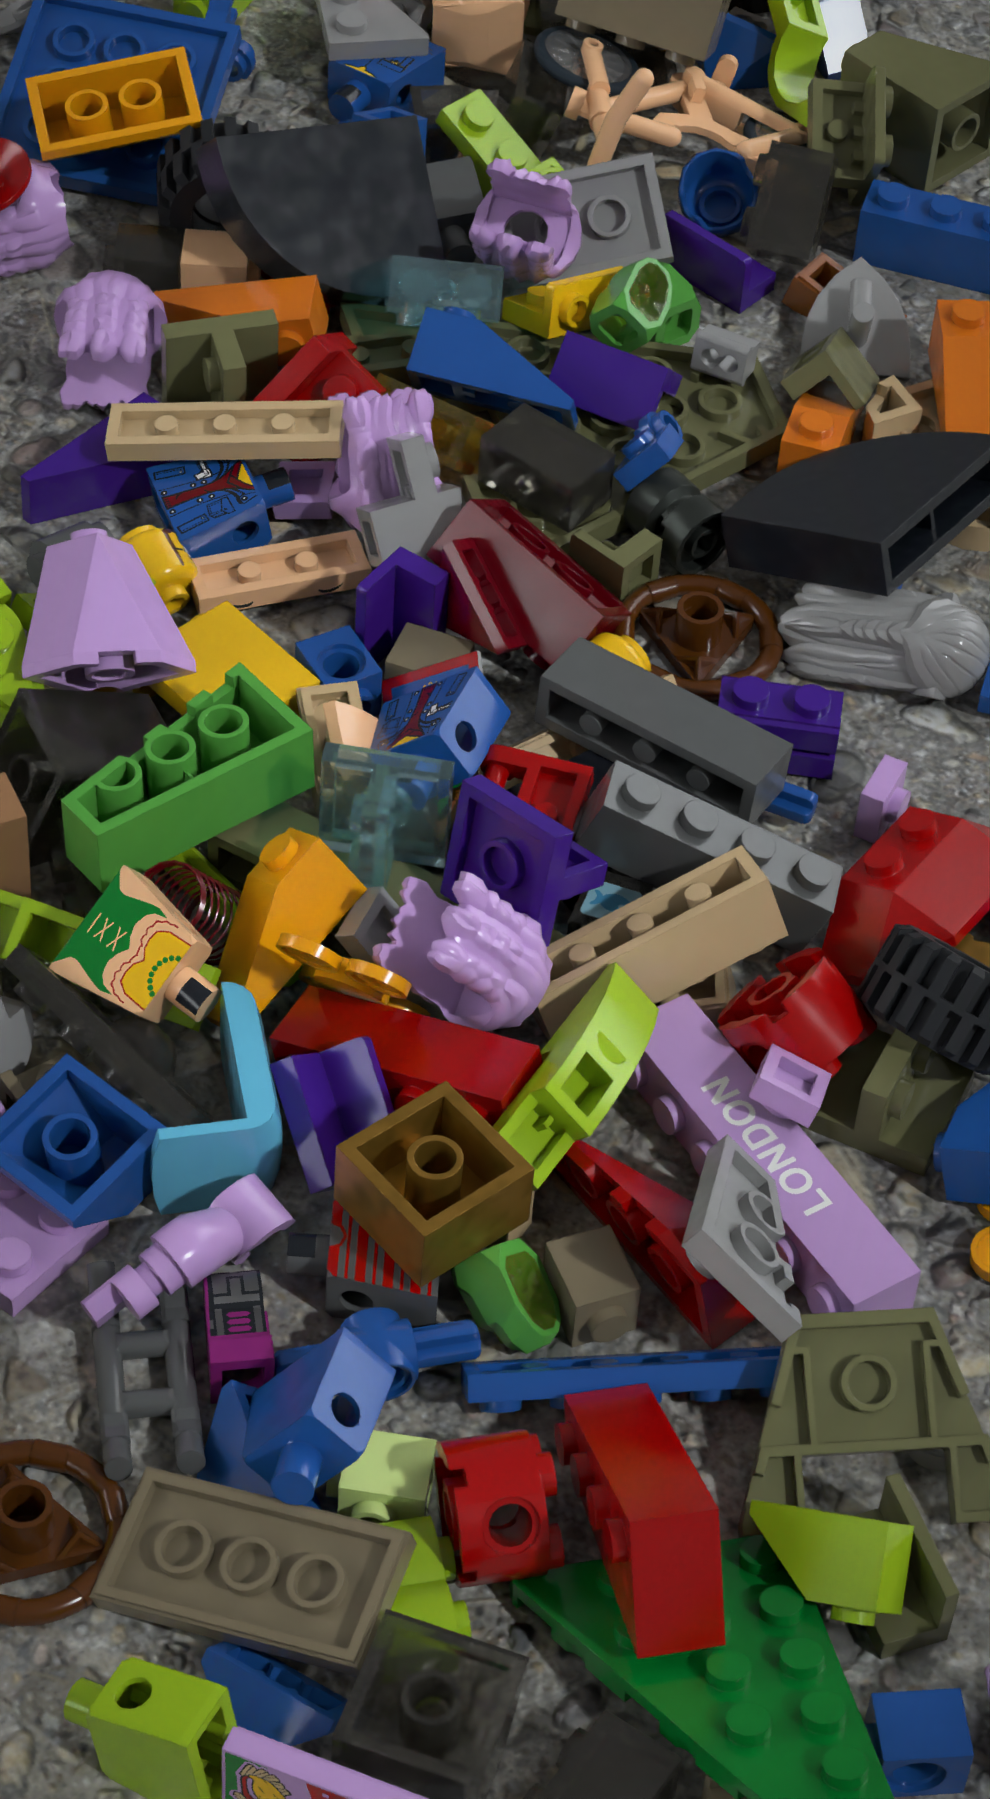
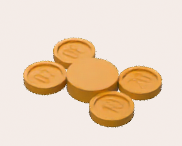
(347, 976)

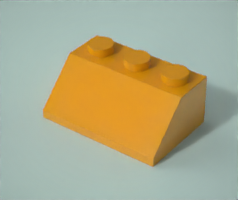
(113, 104)

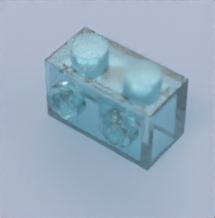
(438, 283)

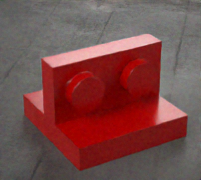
(320, 371)

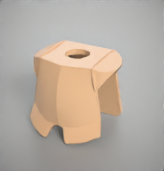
(479, 32)

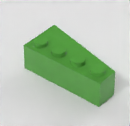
(190, 781)

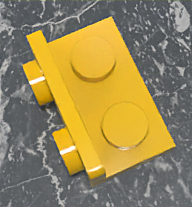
(558, 305)

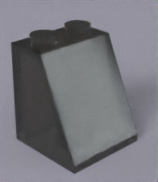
(60, 741)

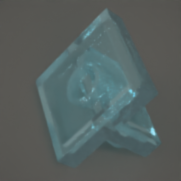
(384, 809)

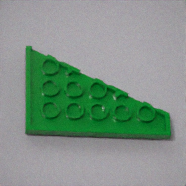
(755, 1714)

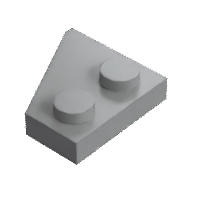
(369, 30)

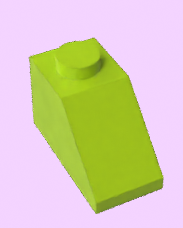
(839, 1558)

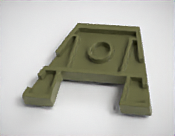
(865, 1389)

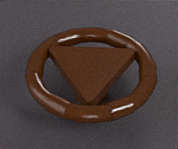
(699, 632)
(44, 1536)

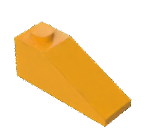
(291, 890)

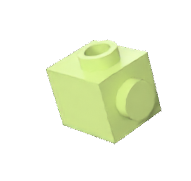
(388, 1479)

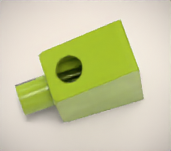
(156, 1729)

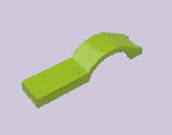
(795, 53)

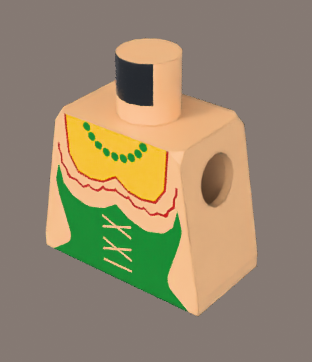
(139, 952)

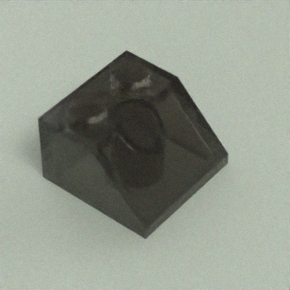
(430, 1710)

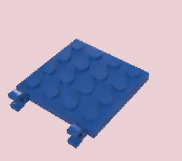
(91, 32)

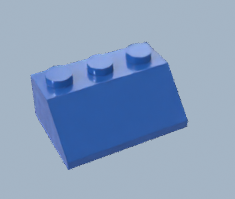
(925, 235)

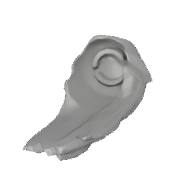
(886, 642)

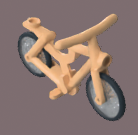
(613, 88)

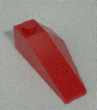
(651, 1230)

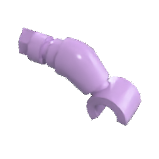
(192, 1249)

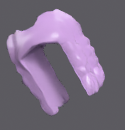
(520, 192)
(35, 224)
(109, 336)
(366, 464)
(469, 959)

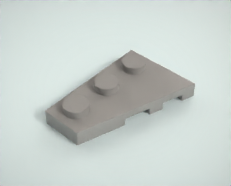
(735, 1236)

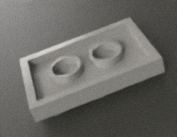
(617, 213)

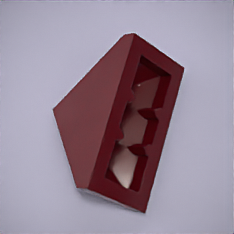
(475, 601)

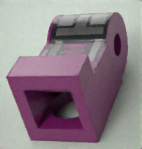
(236, 1329)

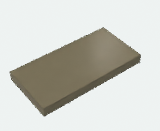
(253, 1570)

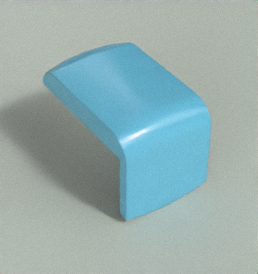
(202, 1160)

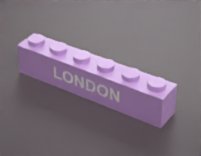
(831, 1237)

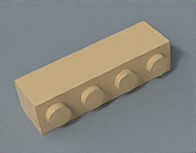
(668, 936)

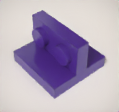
(517, 853)

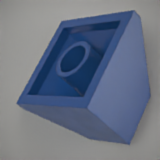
(78, 1146)

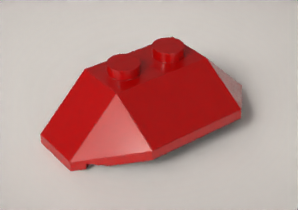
(919, 873)

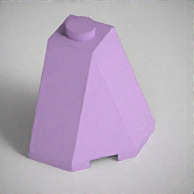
(101, 620)

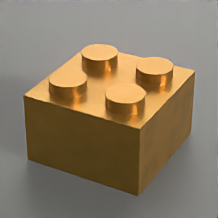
(433, 1183)

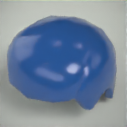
(716, 191)

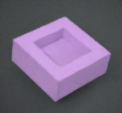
(311, 487)
(882, 799)
(789, 1086)

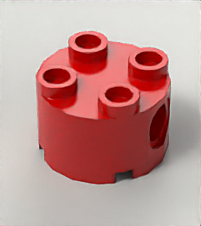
(801, 1010)
(496, 1506)

